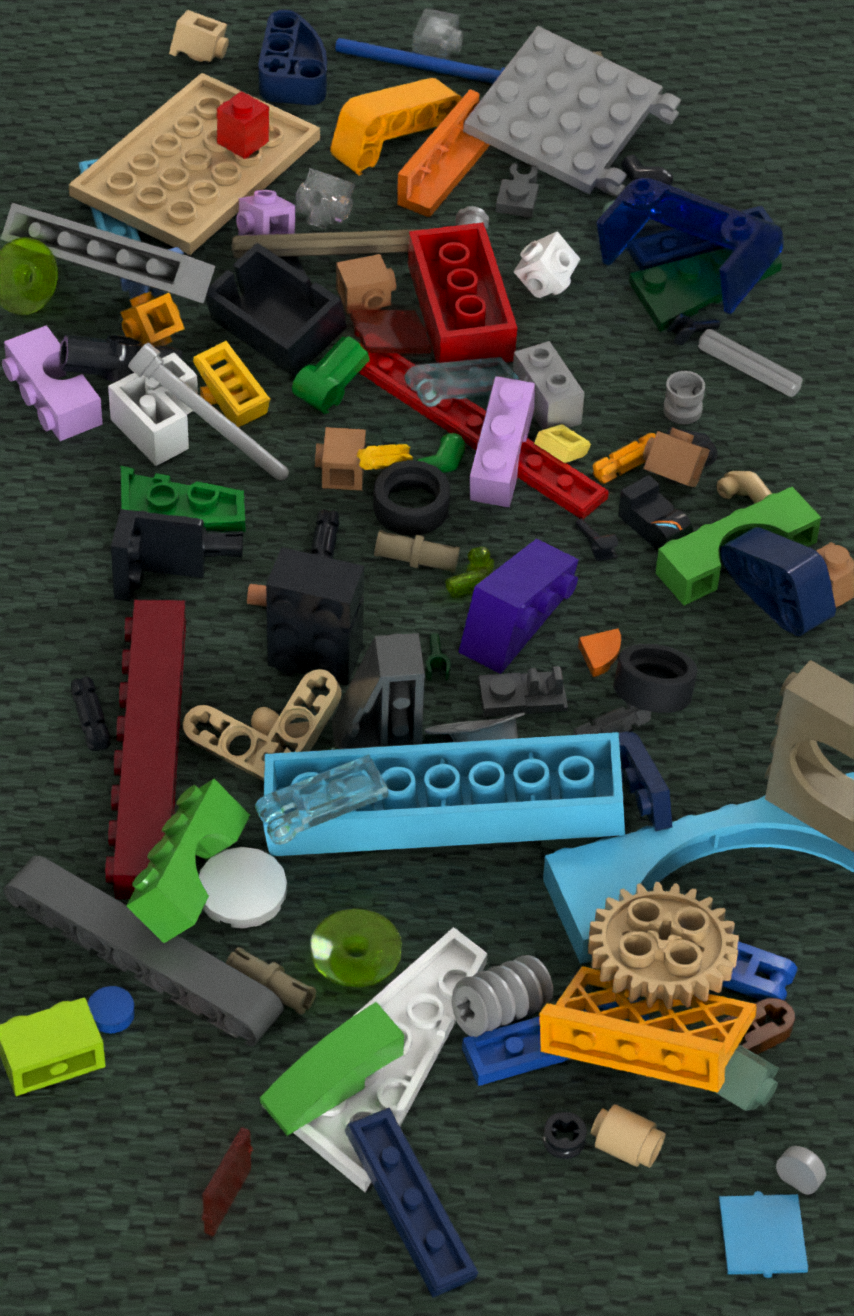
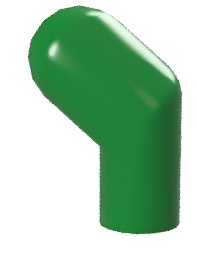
(448, 454)

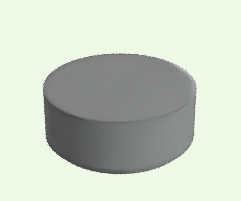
(801, 1169)

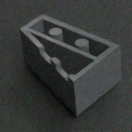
(384, 696)

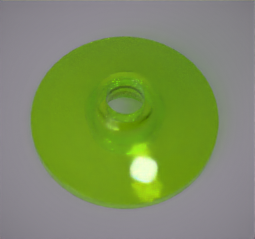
(17, 262)
(356, 932)

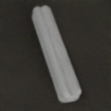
(750, 362)

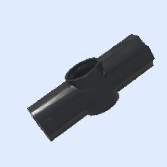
(104, 356)

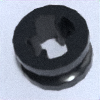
(564, 1147)

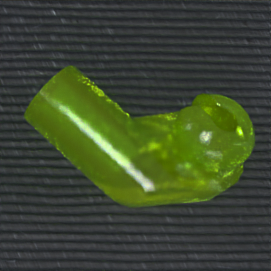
(478, 569)

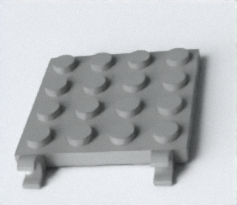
(567, 111)

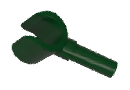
(436, 659)

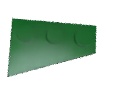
(216, 505)

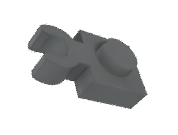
(518, 193)

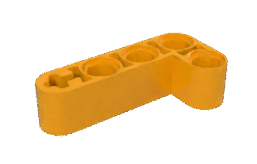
(386, 115)

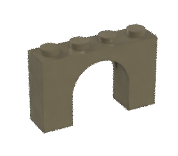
(800, 777)

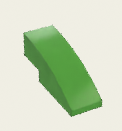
(334, 1069)

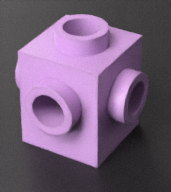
(265, 214)

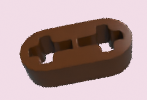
(761, 1036)

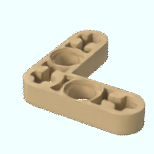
(254, 759)

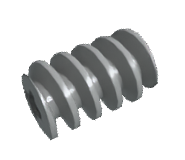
(501, 995)

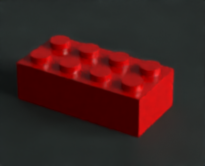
(461, 294)

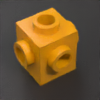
(152, 319)

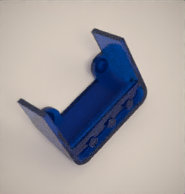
(753, 239)

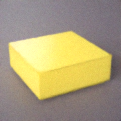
(562, 443)

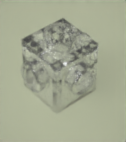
(324, 199)

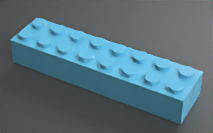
(466, 793)

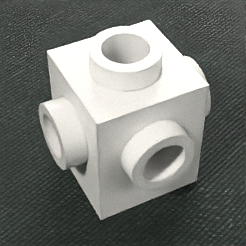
(547, 265)

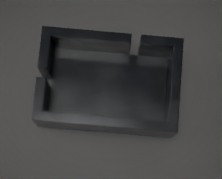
(276, 309)
(314, 614)

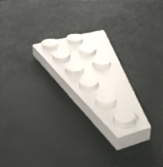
(423, 1010)

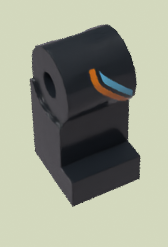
(652, 514)

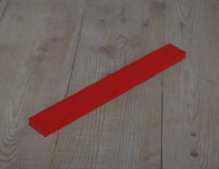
(461, 416)

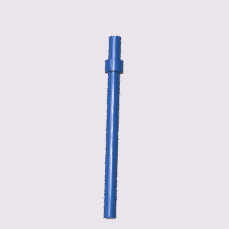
(417, 61)

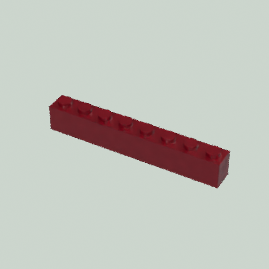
(148, 736)

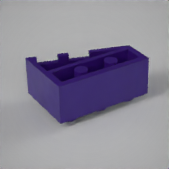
(515, 603)

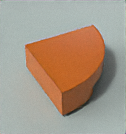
(600, 650)

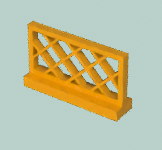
(643, 1045)

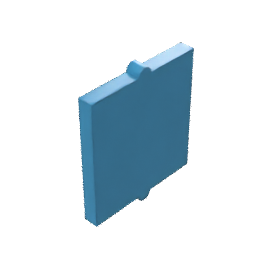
(763, 1234)

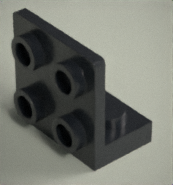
(155, 545)

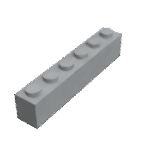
(112, 253)

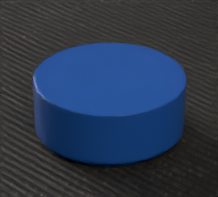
(112, 1009)

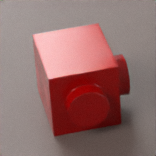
(242, 124)

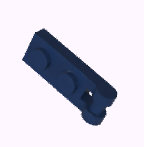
(645, 781)

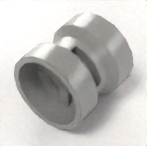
(684, 397)

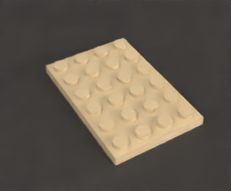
(175, 176)

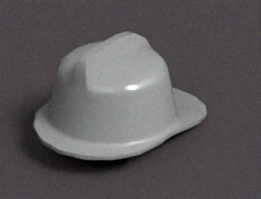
(479, 730)

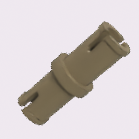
(417, 551)
(273, 976)

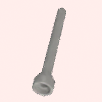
(149, 364)

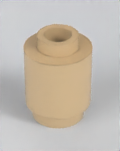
(627, 1136)

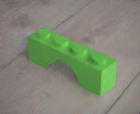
(693, 562)
(169, 890)

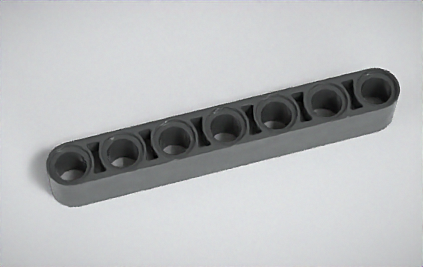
(177, 967)

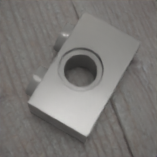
(557, 392)

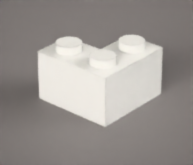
(151, 413)

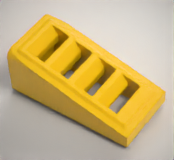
(242, 407)

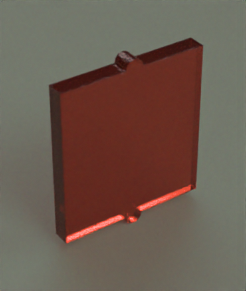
(390, 331)
(227, 1182)

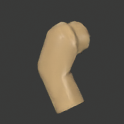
(743, 484)
(265, 718)

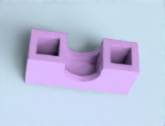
(61, 405)
(500, 441)

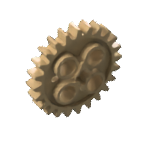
(663, 945)

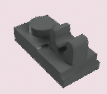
(522, 693)

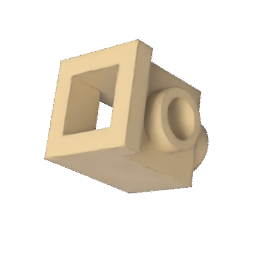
(199, 37)

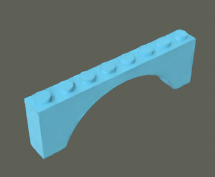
(589, 874)

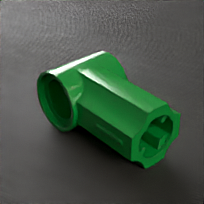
(326, 382)

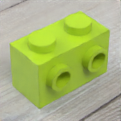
(50, 1046)

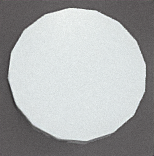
(243, 887)

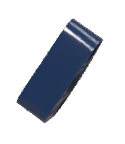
(292, 61)
(781, 578)

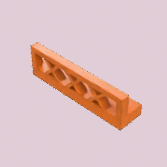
(440, 161)

